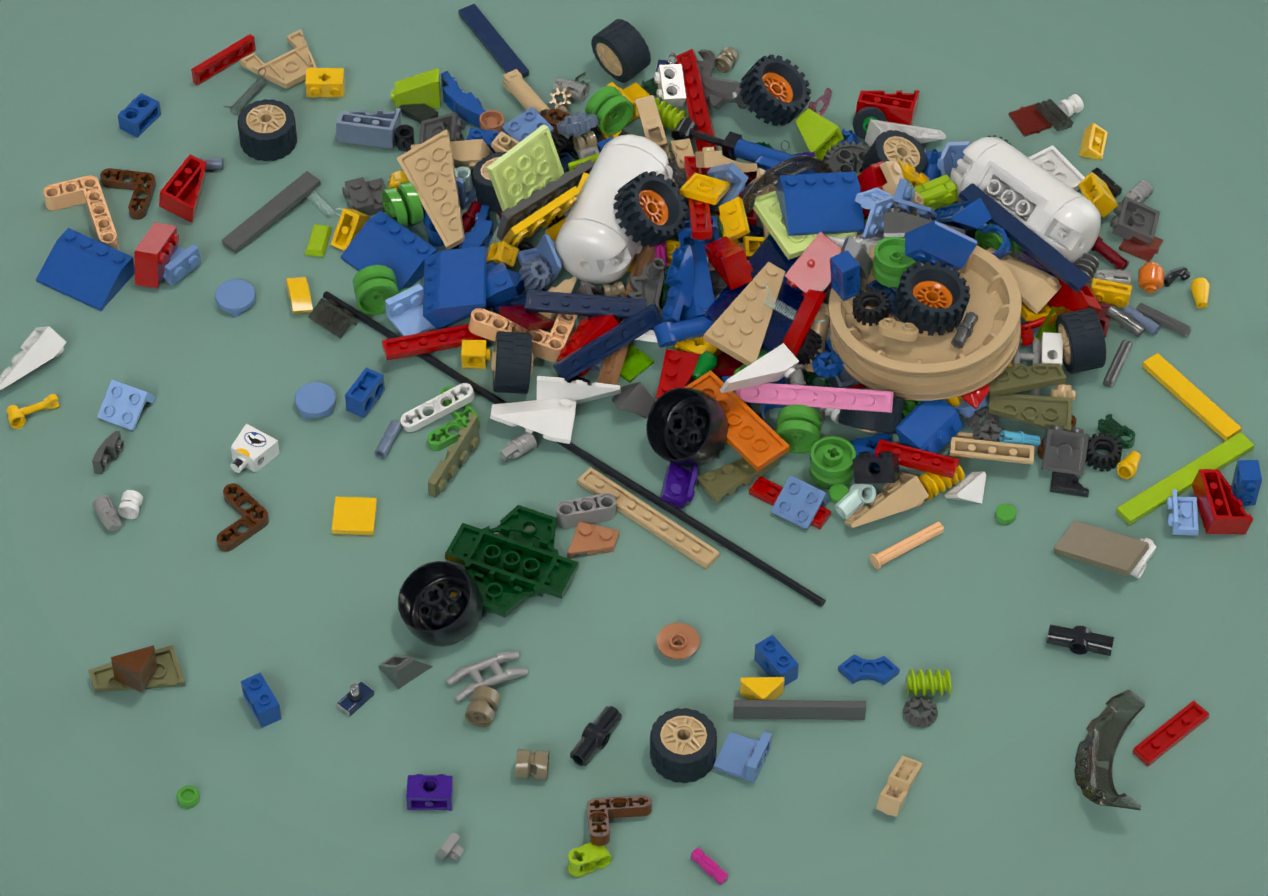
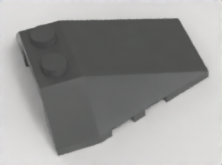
(899, 223)

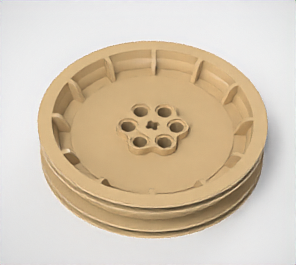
(931, 364)

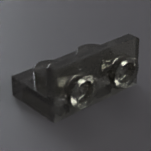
(331, 318)

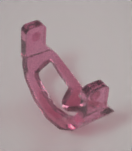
(825, 98)

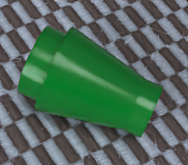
(704, 364)

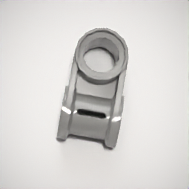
(797, 378)

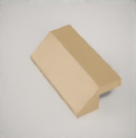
(965, 446)

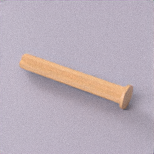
(906, 545)

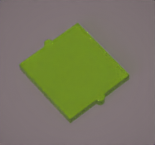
(1050, 321)
(634, 364)

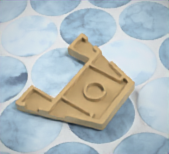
(286, 69)

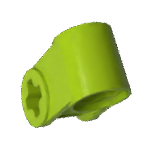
(589, 857)

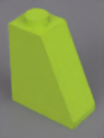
(418, 89)
(818, 132)

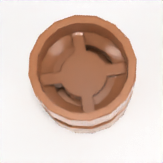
(491, 120)

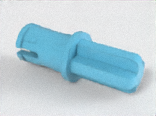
(1019, 438)

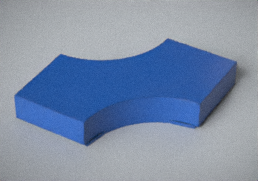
(859, 669)

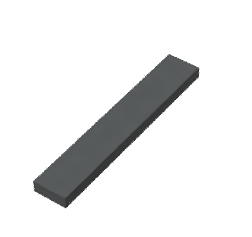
(271, 212)
(799, 709)

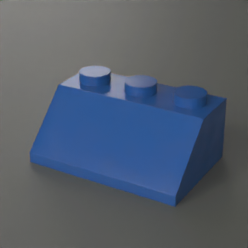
(939, 244)
(929, 426)

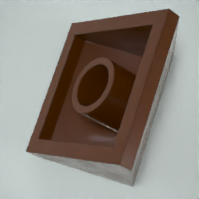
(135, 667)

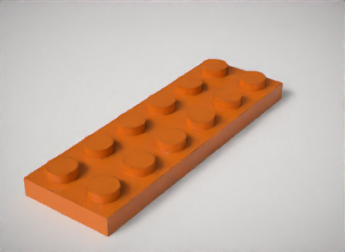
(746, 430)

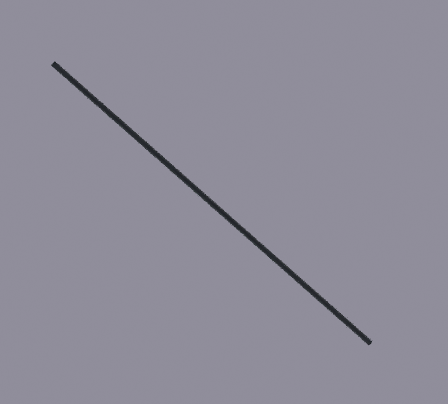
(599, 464)

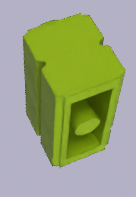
(937, 192)

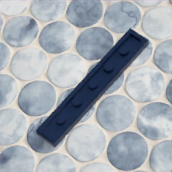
(492, 40)
(582, 304)
(608, 343)

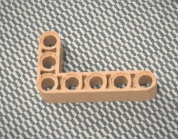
(82, 191)
(544, 344)

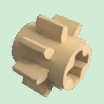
(561, 93)
(1063, 391)

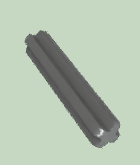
(1164, 320)
(1117, 363)

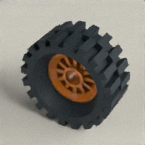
(775, 90)
(650, 209)
(931, 298)

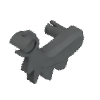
(716, 89)
(649, 284)

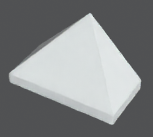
(969, 489)

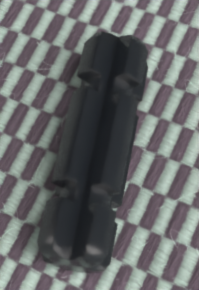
(1115, 189)

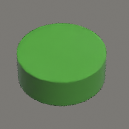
(837, 492)
(1005, 514)
(188, 797)

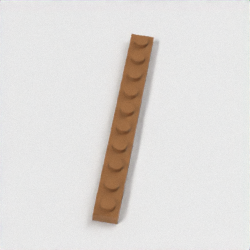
(613, 363)

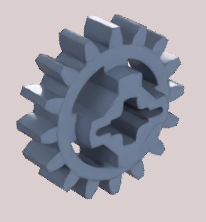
(577, 124)

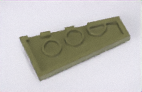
(1024, 378)
(1033, 410)
(455, 456)
(730, 476)
(167, 674)

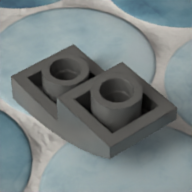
(860, 256)
(108, 450)

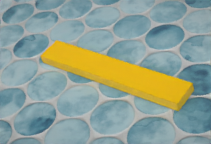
(1191, 397)

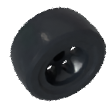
(670, 422)
(431, 588)

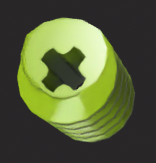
(669, 117)
(928, 682)

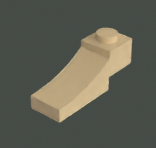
(710, 158)
(898, 786)

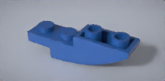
(458, 101)
(482, 233)
(681, 282)

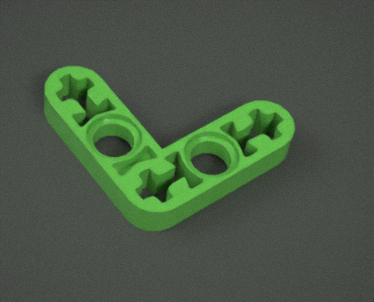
(459, 421)

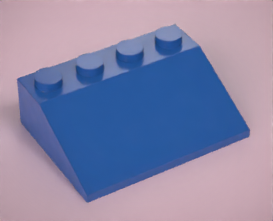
(820, 203)
(391, 245)
(86, 269)
(454, 284)

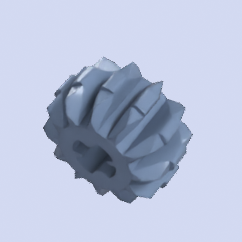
(535, 274)

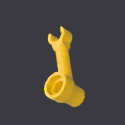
(17, 416)

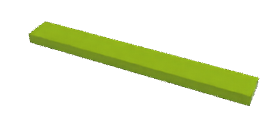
(1183, 478)

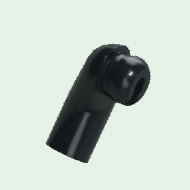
(1175, 273)

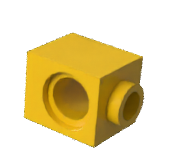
(502, 252)
(475, 354)

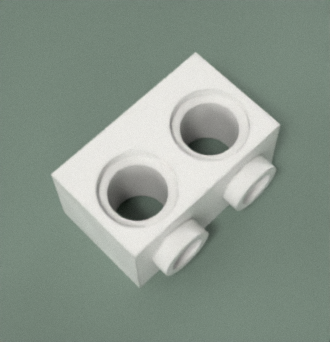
(674, 85)

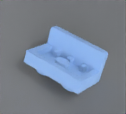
(1183, 514)

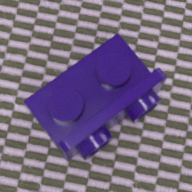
(679, 485)

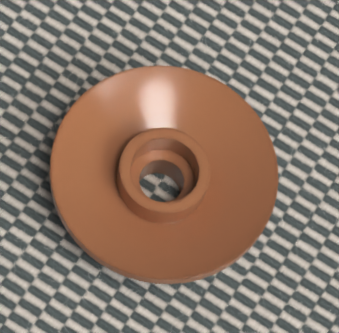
(678, 634)

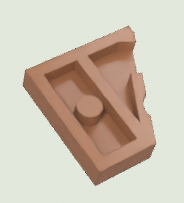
(592, 540)

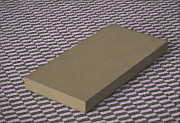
(1101, 548)

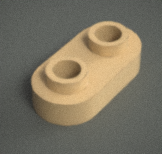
(898, 330)

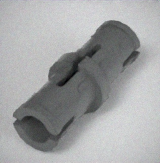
(1136, 329)
(964, 330)

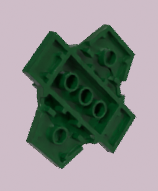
(513, 559)

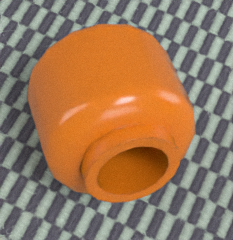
(1151, 277)

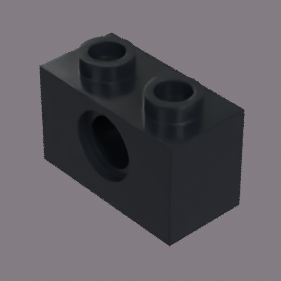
(865, 473)

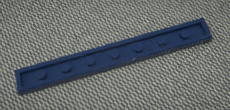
(1029, 241)

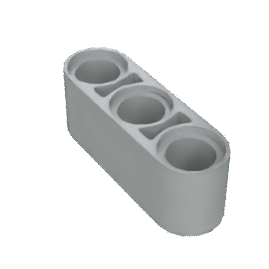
(586, 509)

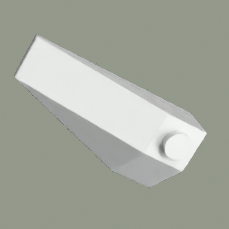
(920, 134)
(37, 349)
(767, 369)
(575, 391)
(545, 416)

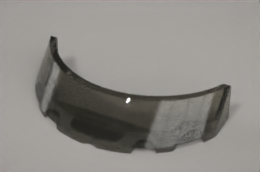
(770, 177)
(1097, 751)

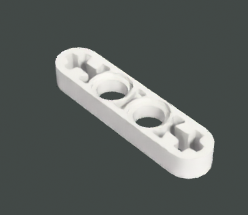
(439, 410)

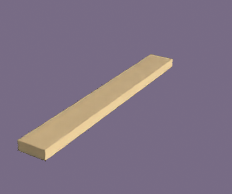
(650, 519)

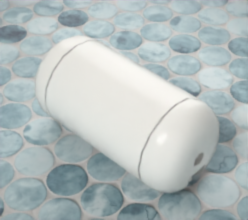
(1030, 194)
(590, 238)

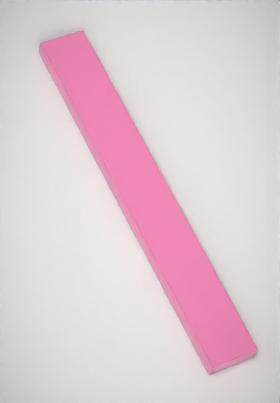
(818, 397)

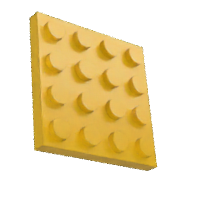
(542, 217)

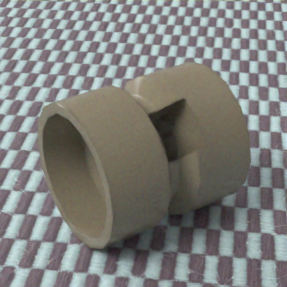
(482, 706)
(524, 766)

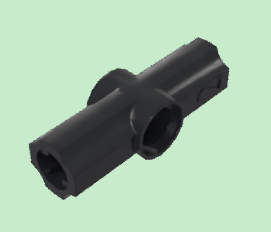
(1080, 640)
(595, 736)

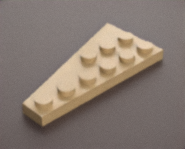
(434, 178)
(746, 320)

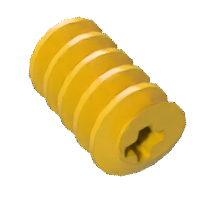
(935, 483)

